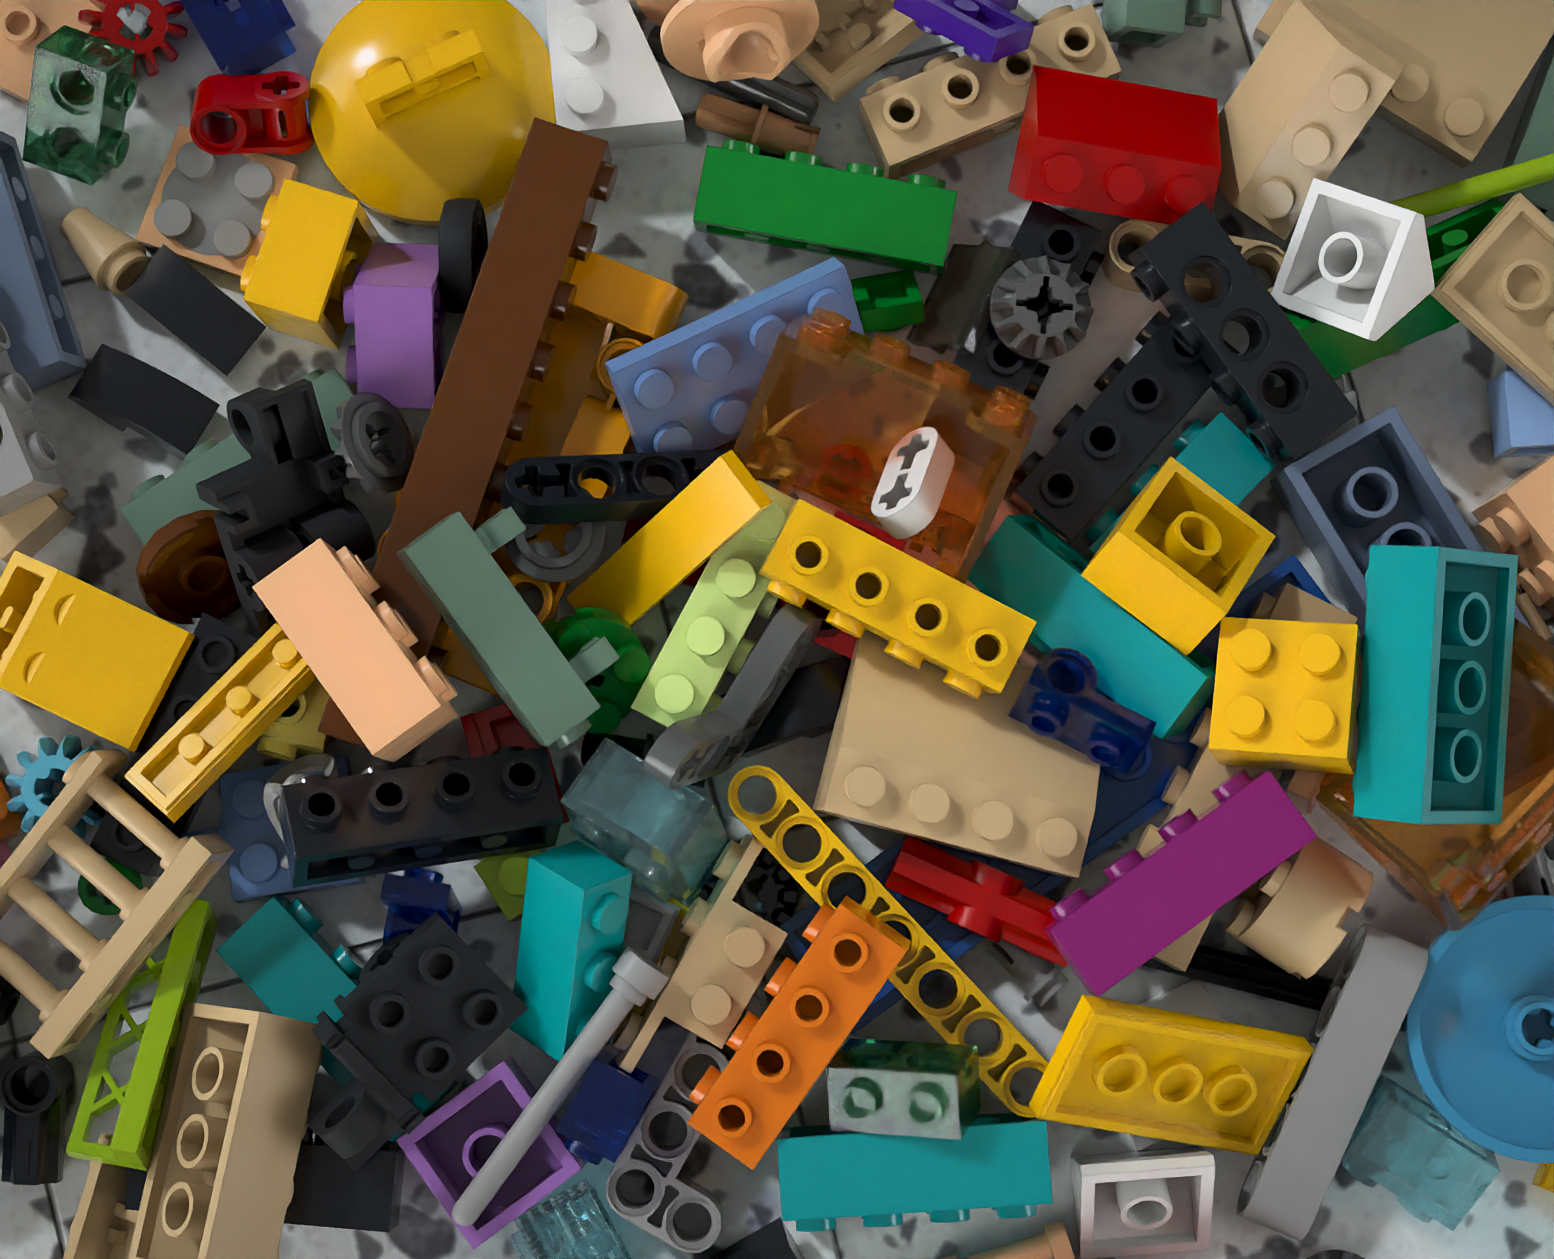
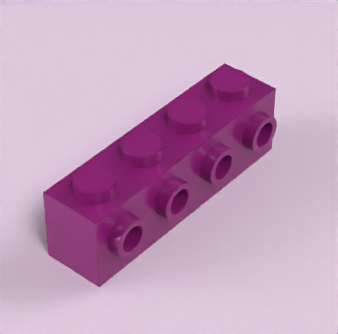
(1179, 881)

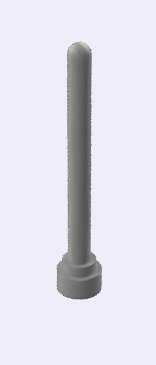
(632, 984)

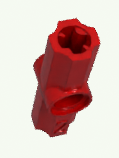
(975, 897)

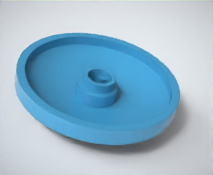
(1486, 1028)

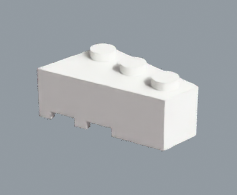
(608, 75)

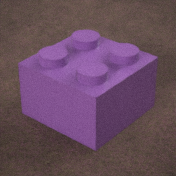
(464, 1133)

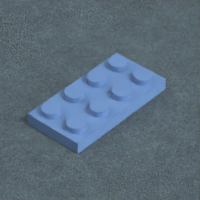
(702, 378)

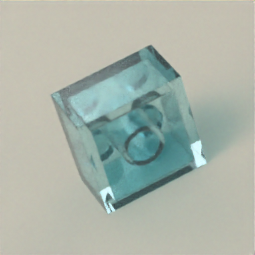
(642, 825)

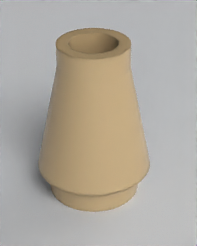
(104, 250)

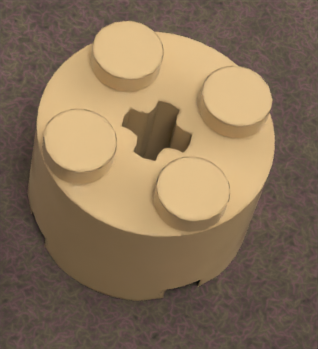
(1299, 908)

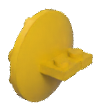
(428, 102)

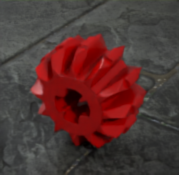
(154, 25)

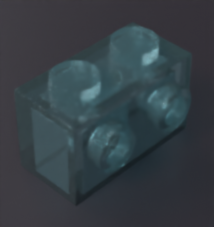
(1417, 1156)

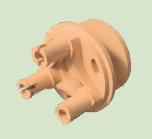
(732, 36)

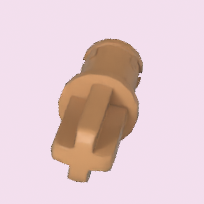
(761, 128)

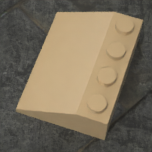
(1458, 58)
(954, 766)

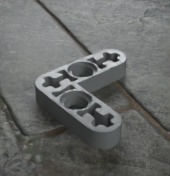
(717, 739)

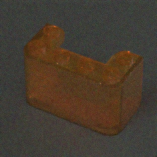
(842, 403)

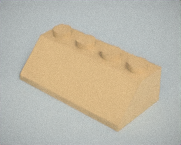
(227, 1136)

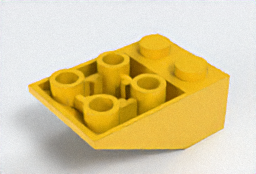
(84, 651)

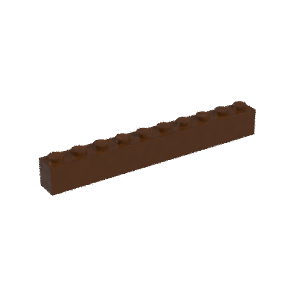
(494, 365)

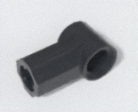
(34, 1124)

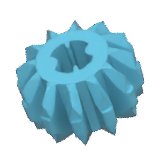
(39, 779)

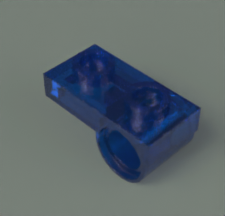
(1077, 714)
(416, 897)

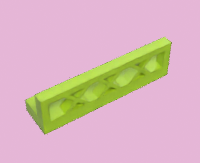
(143, 1096)

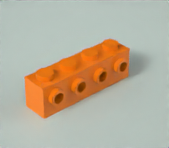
(798, 1032)

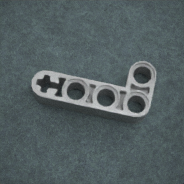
(665, 1162)

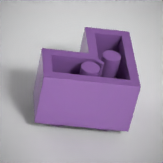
(397, 324)

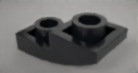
(195, 309)
(144, 399)
(804, 706)

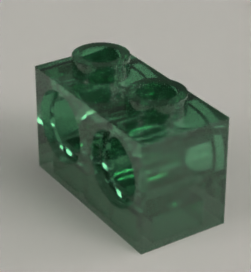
(68, 104)
(904, 1088)

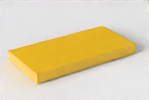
(1169, 1075)

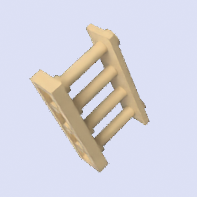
(145, 912)

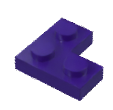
(979, 26)

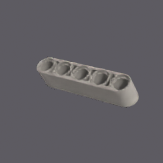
(1333, 1089)

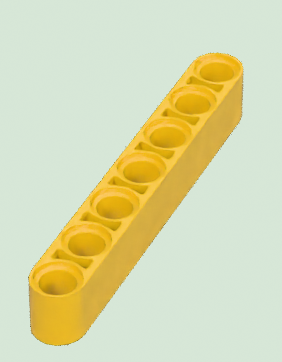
(923, 954)

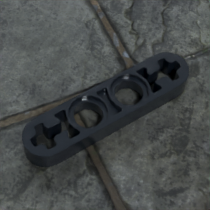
(619, 471)

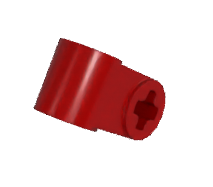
(256, 114)

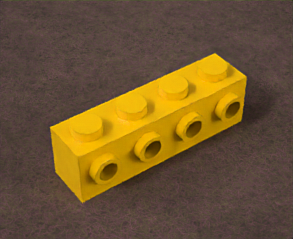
(897, 599)

